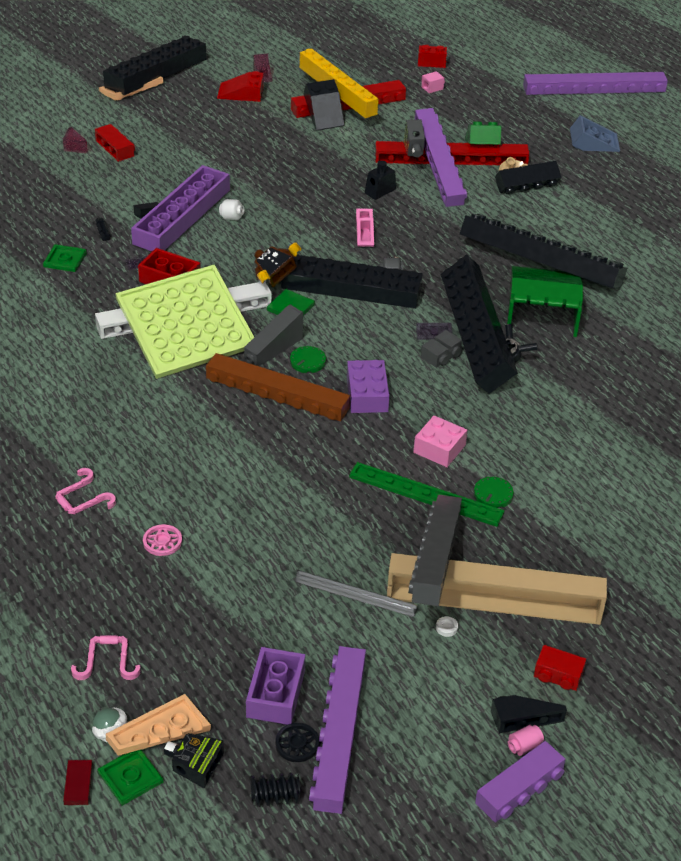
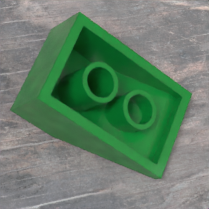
(483, 133)

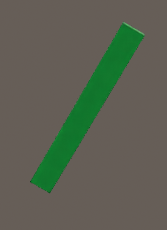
(424, 493)

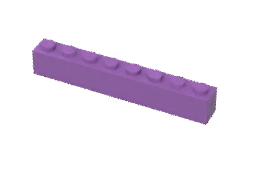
(440, 159)
(339, 731)

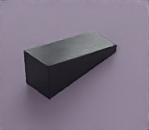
(142, 209)

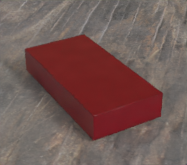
(78, 782)

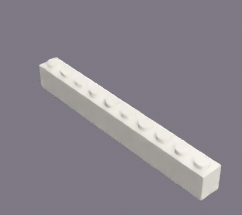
(246, 297)

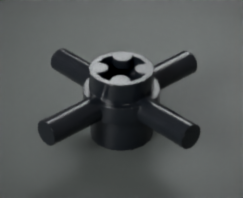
(515, 347)

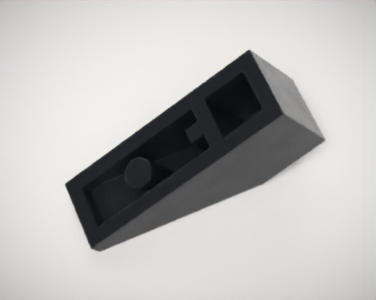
(517, 712)

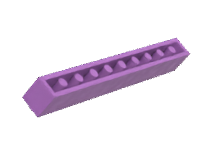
(594, 83)

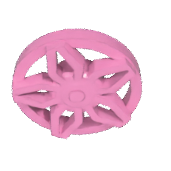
(162, 540)

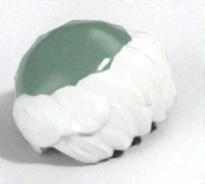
(108, 720)

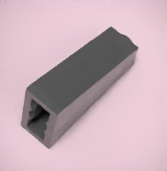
(276, 337)

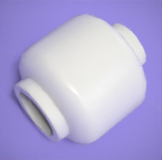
(231, 209)

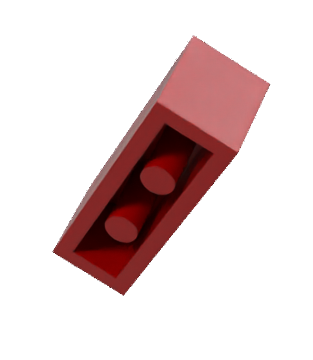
(114, 142)

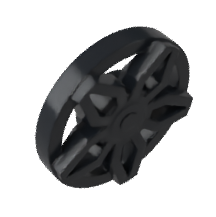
(297, 742)

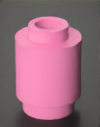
(525, 740)

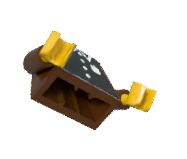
(275, 263)

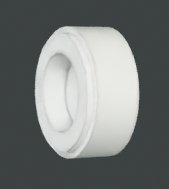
(446, 626)

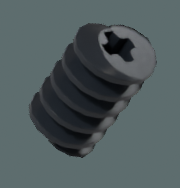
(275, 789)

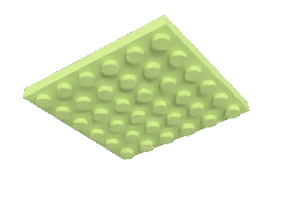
(184, 320)

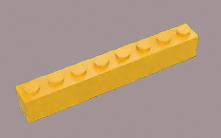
(349, 90)

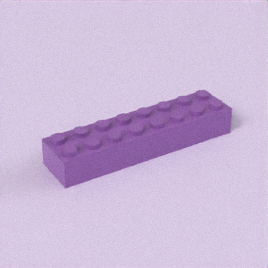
(180, 209)

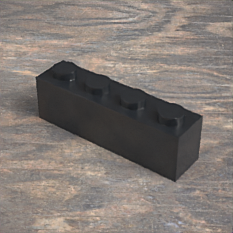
(528, 177)

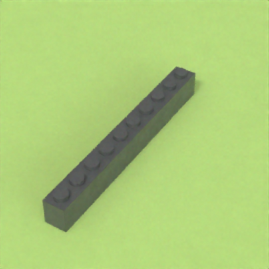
(435, 551)

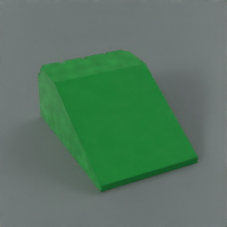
(548, 287)

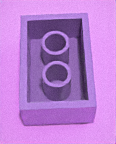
(367, 386)
(275, 686)

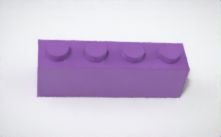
(520, 781)

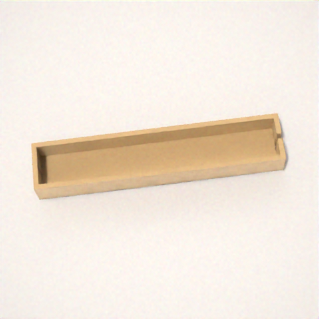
(509, 590)

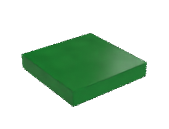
(64, 258)
(288, 297)
(130, 776)

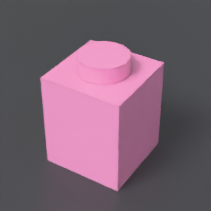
(432, 82)

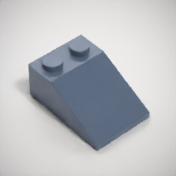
(592, 136)

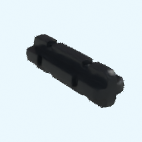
(103, 230)

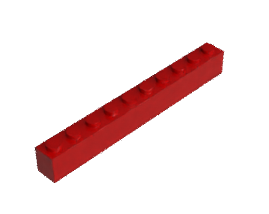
(462, 152)

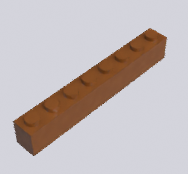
(278, 387)

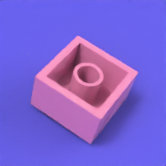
(440, 441)

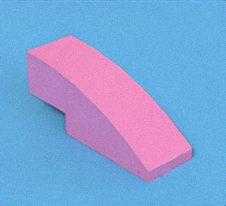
(364, 227)

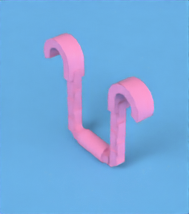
(68, 507)
(107, 639)

